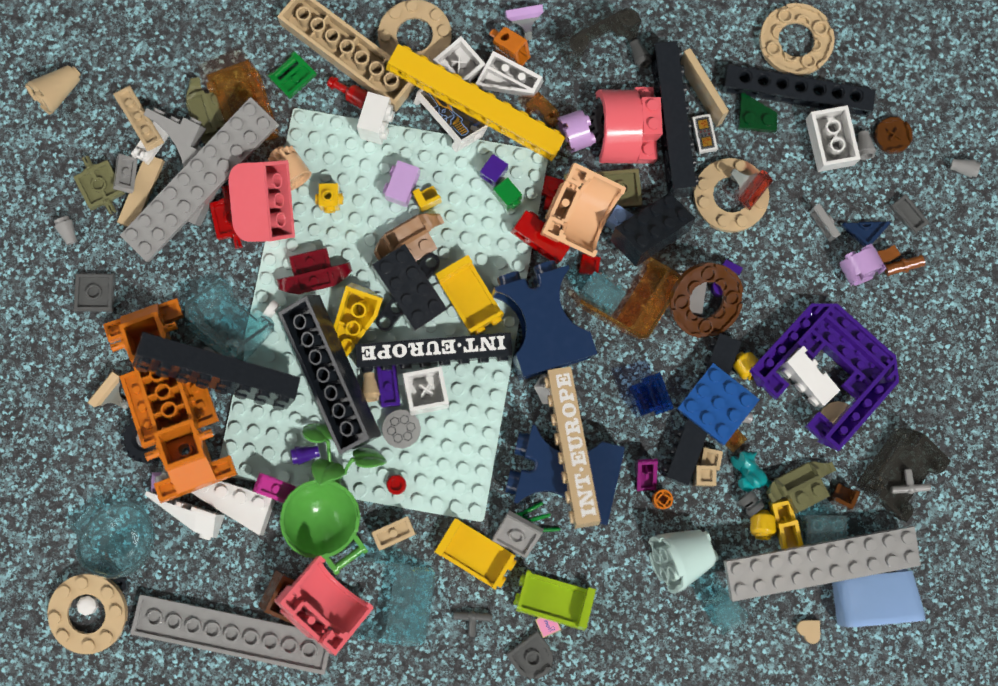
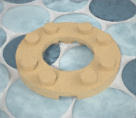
(415, 10)
(808, 17)
(709, 210)
(115, 617)

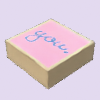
(547, 627)

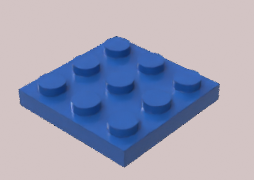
(718, 404)

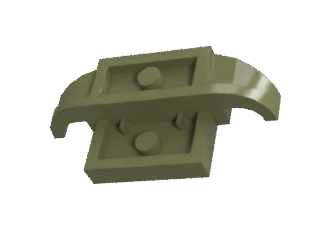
(204, 108)
(802, 485)

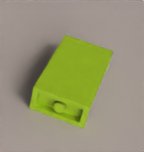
(554, 600)

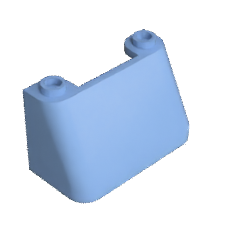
(878, 600)

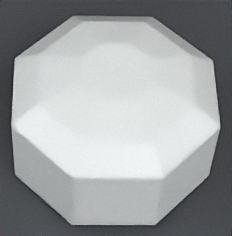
(87, 605)

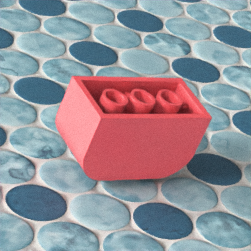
(261, 201)

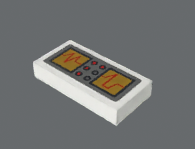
(704, 134)

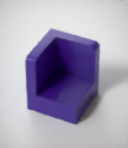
(493, 170)

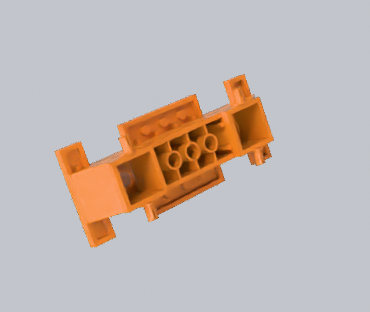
(167, 410)

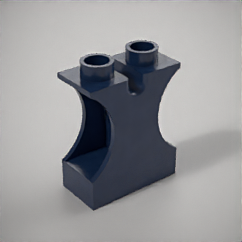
(547, 333)
(546, 475)

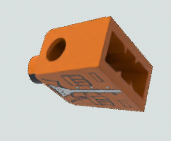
(510, 45)

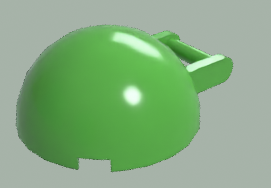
(322, 522)

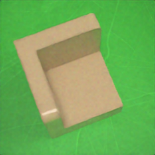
(704, 476)

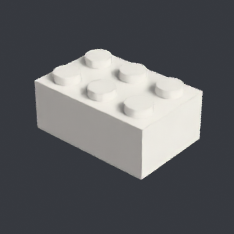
(832, 138)

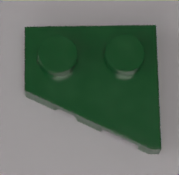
(756, 116)

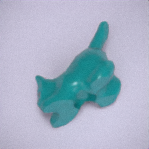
(752, 475)

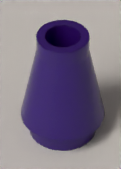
(302, 454)

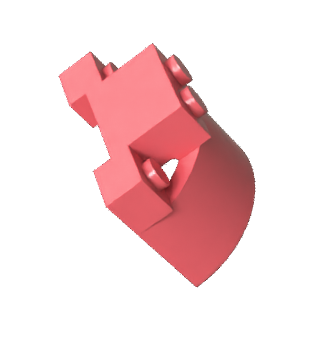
(630, 125)
(322, 602)

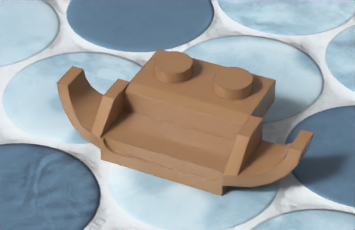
(412, 234)

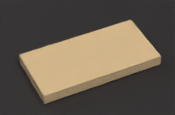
(703, 87)

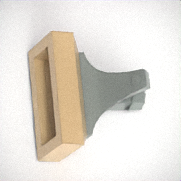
(109, 393)

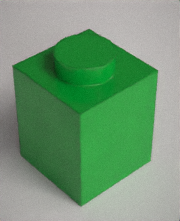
(507, 194)

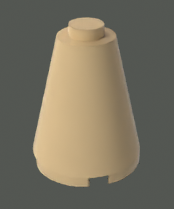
(53, 87)

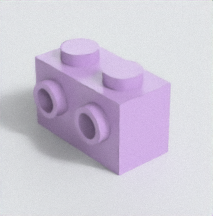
(401, 183)

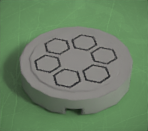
(401, 429)

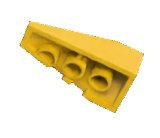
(356, 314)

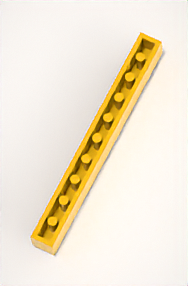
(475, 102)

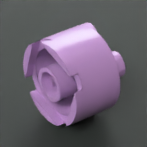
(576, 130)
(862, 265)

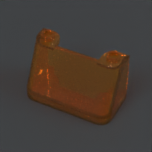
(235, 86)

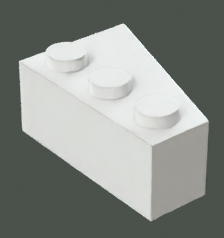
(508, 77)
(809, 378)

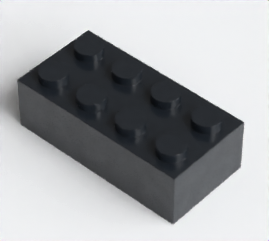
(652, 229)
(408, 287)

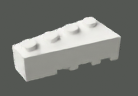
(239, 503)

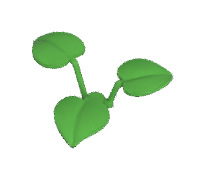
(327, 470)

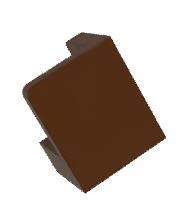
(844, 497)

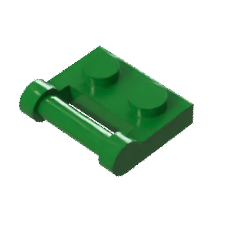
(295, 79)

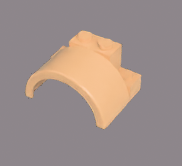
(581, 210)

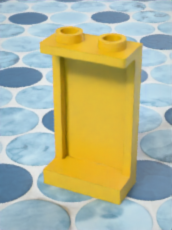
(469, 296)
(476, 554)

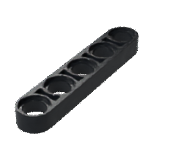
(394, 317)

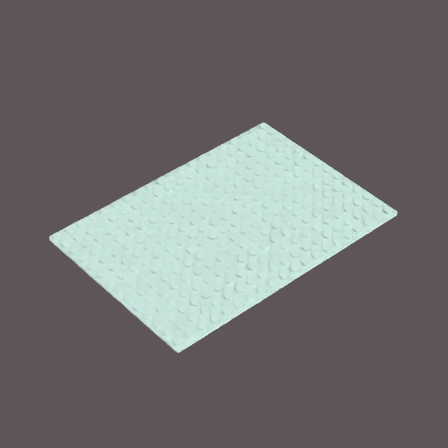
(457, 446)

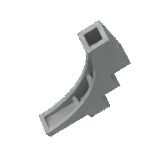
(186, 137)

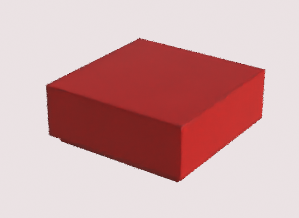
(589, 264)

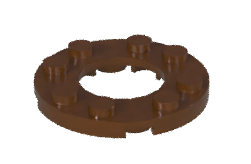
(727, 312)

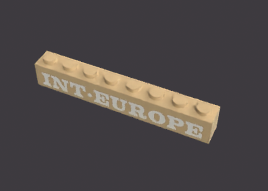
(572, 448)

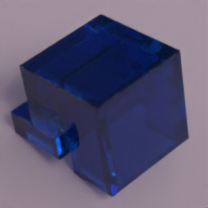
(650, 396)

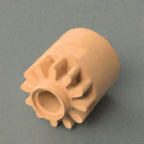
(298, 170)

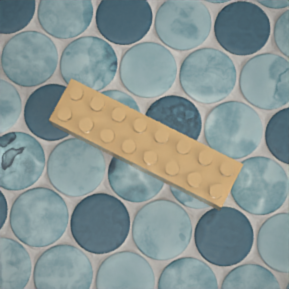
(344, 49)

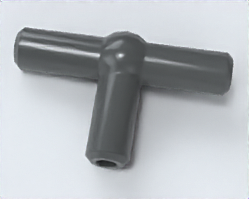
(472, 616)

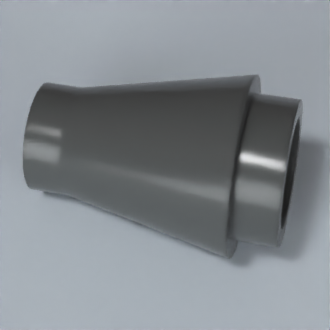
(641, 56)

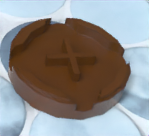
(893, 135)

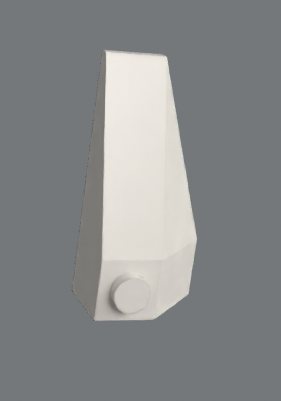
(196, 518)

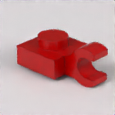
(549, 189)

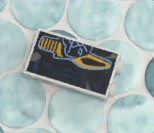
(457, 124)

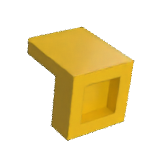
(427, 198)

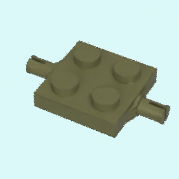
(97, 185)

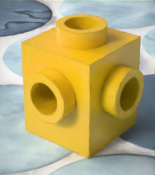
(329, 197)

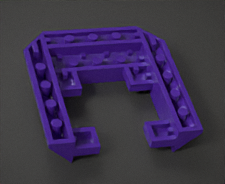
(853, 348)

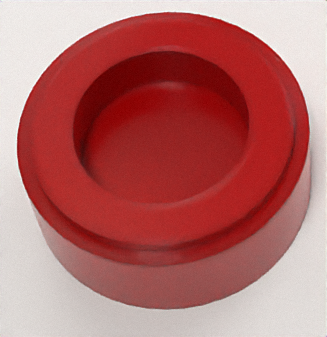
(396, 484)

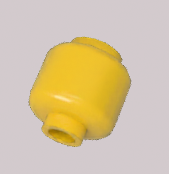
(743, 364)
(763, 525)

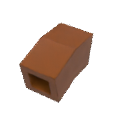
(889, 254)

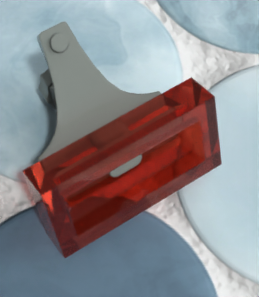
(751, 186)

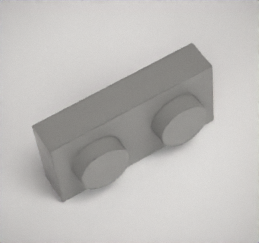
(125, 173)

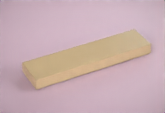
(135, 114)
(143, 187)

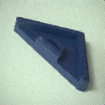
(865, 232)

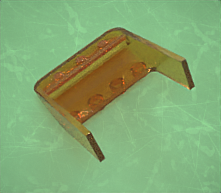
(645, 304)

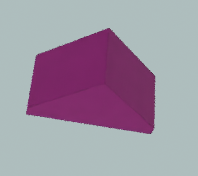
(646, 474)

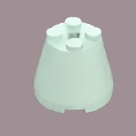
(681, 557)

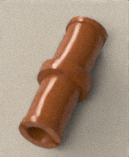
(904, 265)

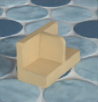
(393, 533)

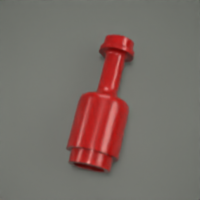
(354, 94)

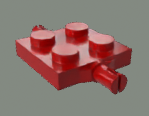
(223, 219)

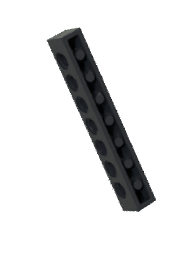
(807, 98)

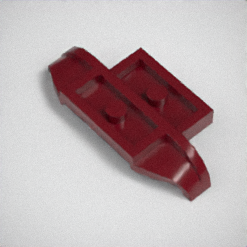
(313, 272)

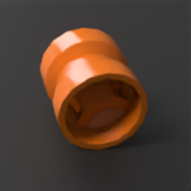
(658, 499)

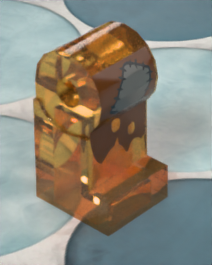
(543, 109)

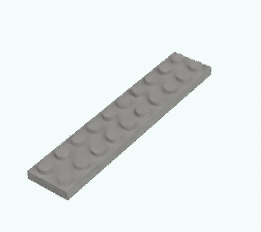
(199, 180)
(821, 563)
(228, 634)

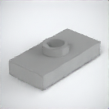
(824, 222)

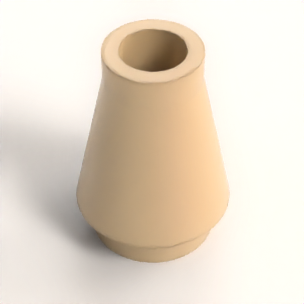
(370, 387)

